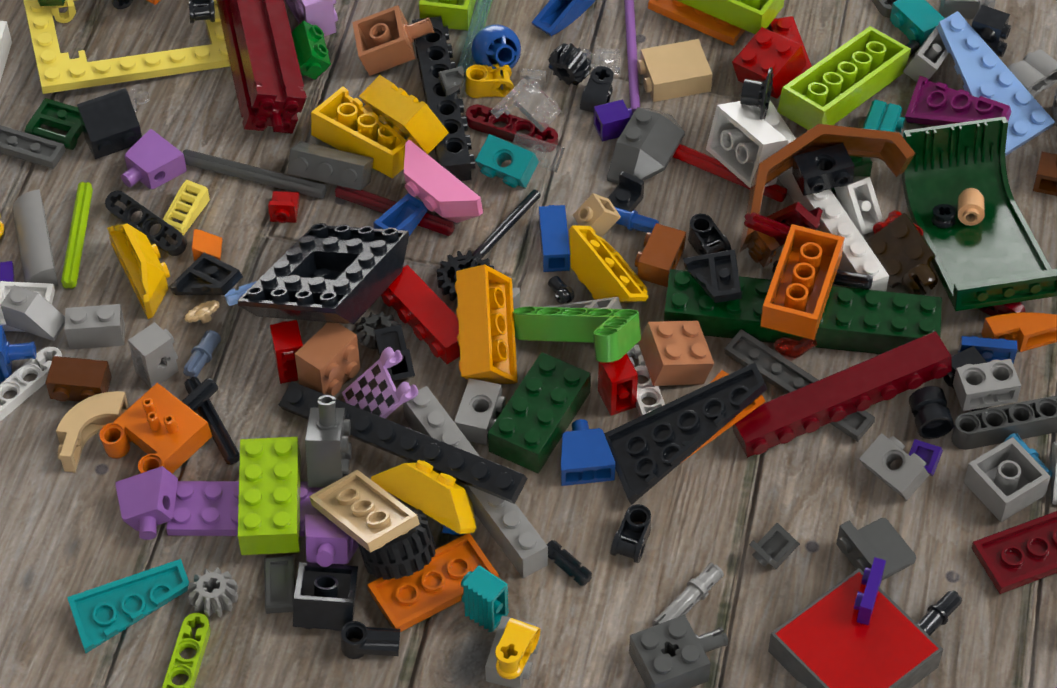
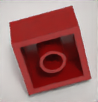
(767, 51)

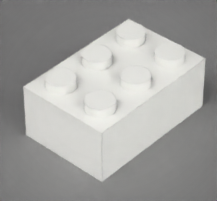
(742, 140)

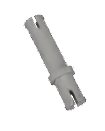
(696, 590)

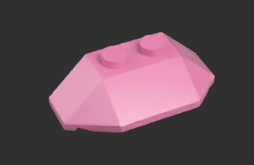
(438, 187)

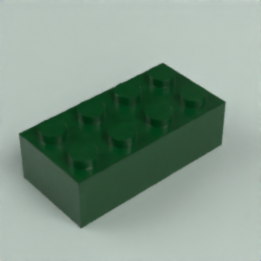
(539, 412)

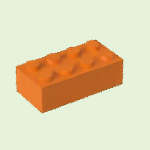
(802, 282)

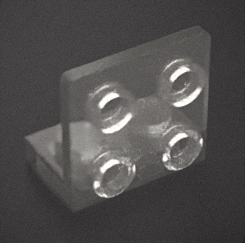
(531, 102)

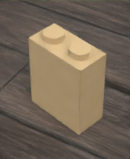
(675, 70)

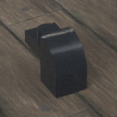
(394, 338)

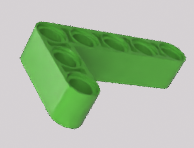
(609, 329)

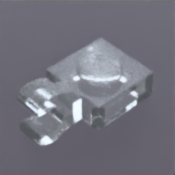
(604, 57)

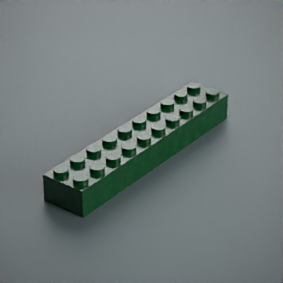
(850, 322)

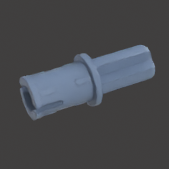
(202, 353)

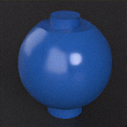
(496, 46)

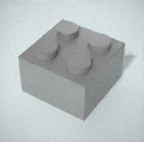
(1006, 479)

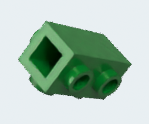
(310, 50)

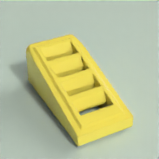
(193, 194)

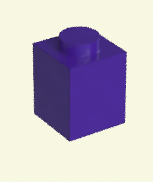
(611, 119)

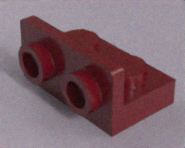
(797, 215)

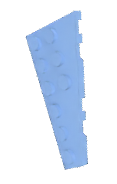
(990, 78)

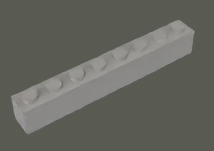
(500, 517)

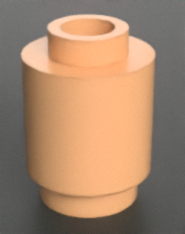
(971, 207)

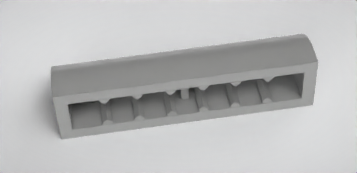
(34, 239)

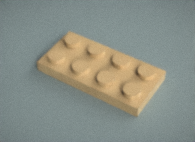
(364, 510)

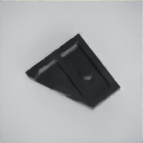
(716, 274)
(206, 277)

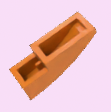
(1027, 328)

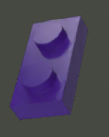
(872, 579)

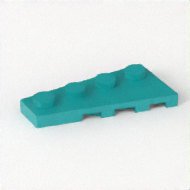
(121, 603)

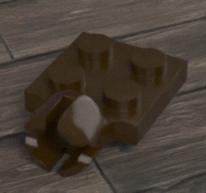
(904, 255)

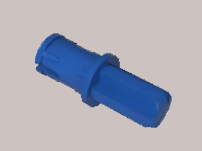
(633, 220)

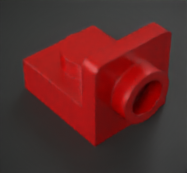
(284, 207)

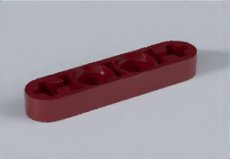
(486, 121)

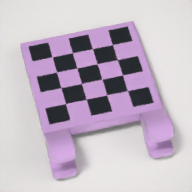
(375, 389)

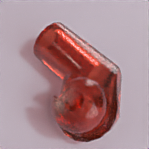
(794, 348)

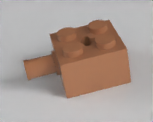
(387, 39)

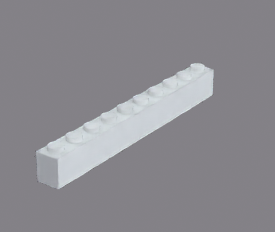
(856, 253)

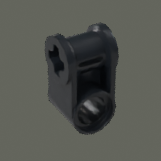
(201, 10)
(598, 89)
(706, 236)
(631, 537)

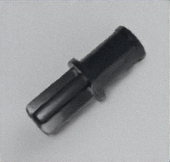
(939, 613)

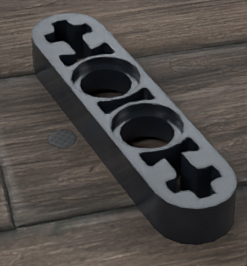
(146, 222)

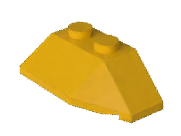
(140, 265)
(603, 267)
(431, 493)

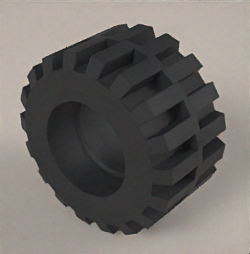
(403, 554)

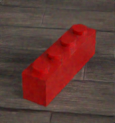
(425, 314)

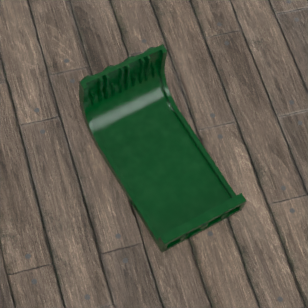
(985, 261)

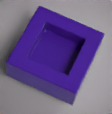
(929, 453)

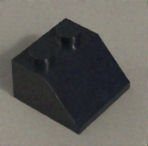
(109, 123)
(324, 596)

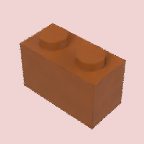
(661, 253)

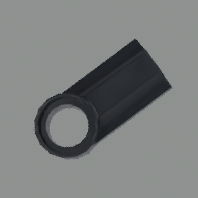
(372, 640)

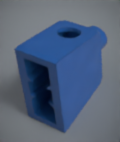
(585, 456)

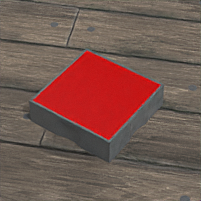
(832, 650)

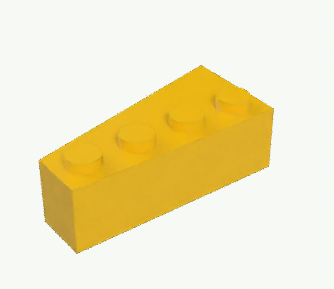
(404, 113)
(353, 129)

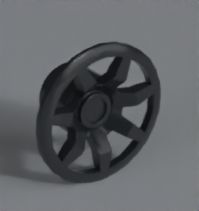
(758, 93)

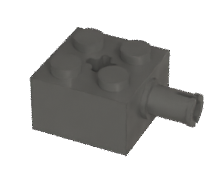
(327, 443)
(673, 654)

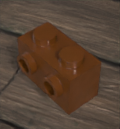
(77, 378)

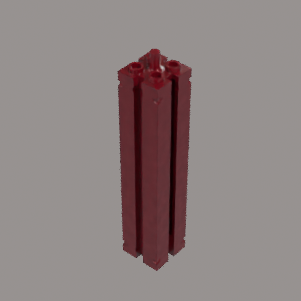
(263, 63)

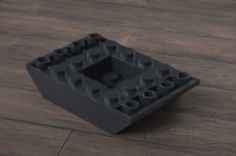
(329, 274)

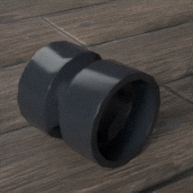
(931, 412)

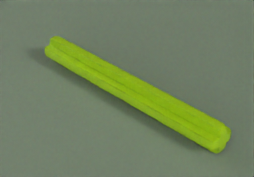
(77, 235)

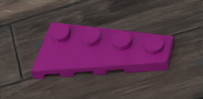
(941, 105)

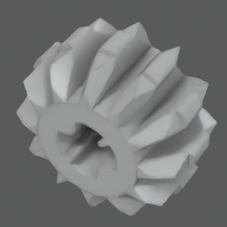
(213, 592)

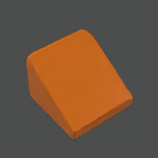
(206, 243)

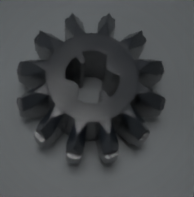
(569, 64)

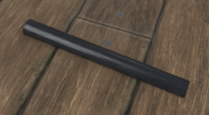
(508, 223)

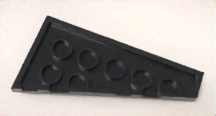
(666, 436)

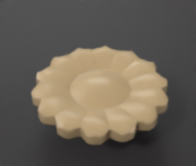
(202, 312)

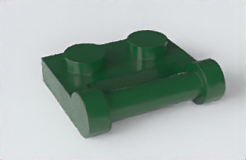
(57, 116)

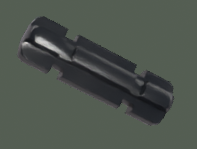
(568, 563)

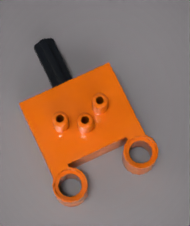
(161, 427)

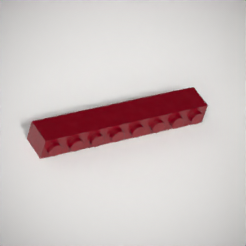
(843, 394)

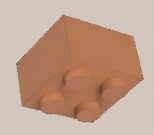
(675, 353)
(328, 359)

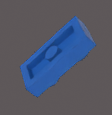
(990, 348)

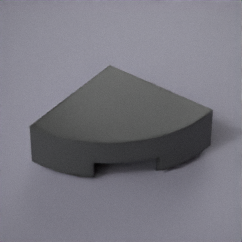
(451, 79)

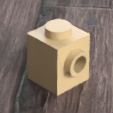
(597, 213)

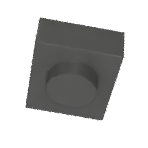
(774, 546)

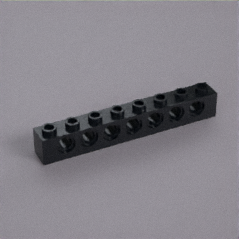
(433, 57)

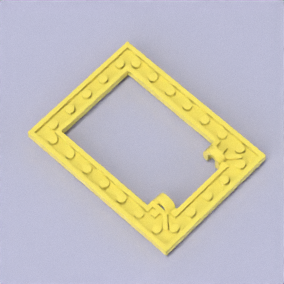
(61, 73)

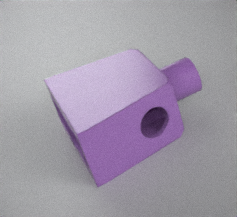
(152, 161)
(147, 500)
(327, 542)

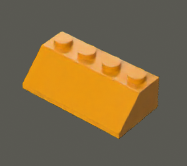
(486, 325)

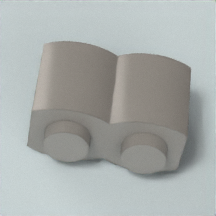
(1036, 71)

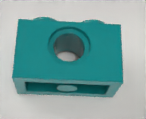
(497, 151)

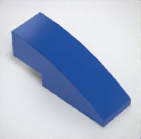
(560, 14)
(403, 215)

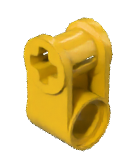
(486, 82)
(515, 648)

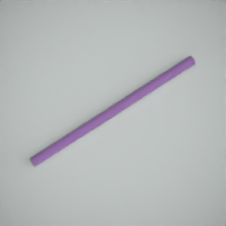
(632, 55)

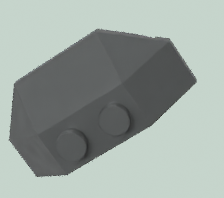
(645, 145)

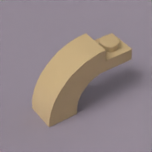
(84, 422)

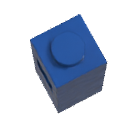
(554, 238)

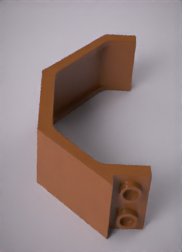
(858, 142)

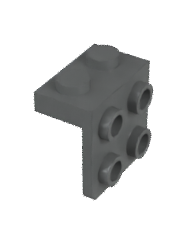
(875, 540)

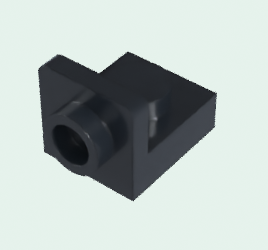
(628, 192)

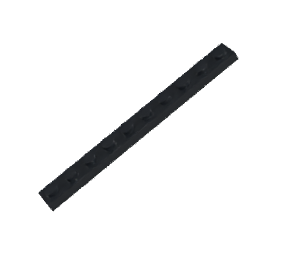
(414, 446)

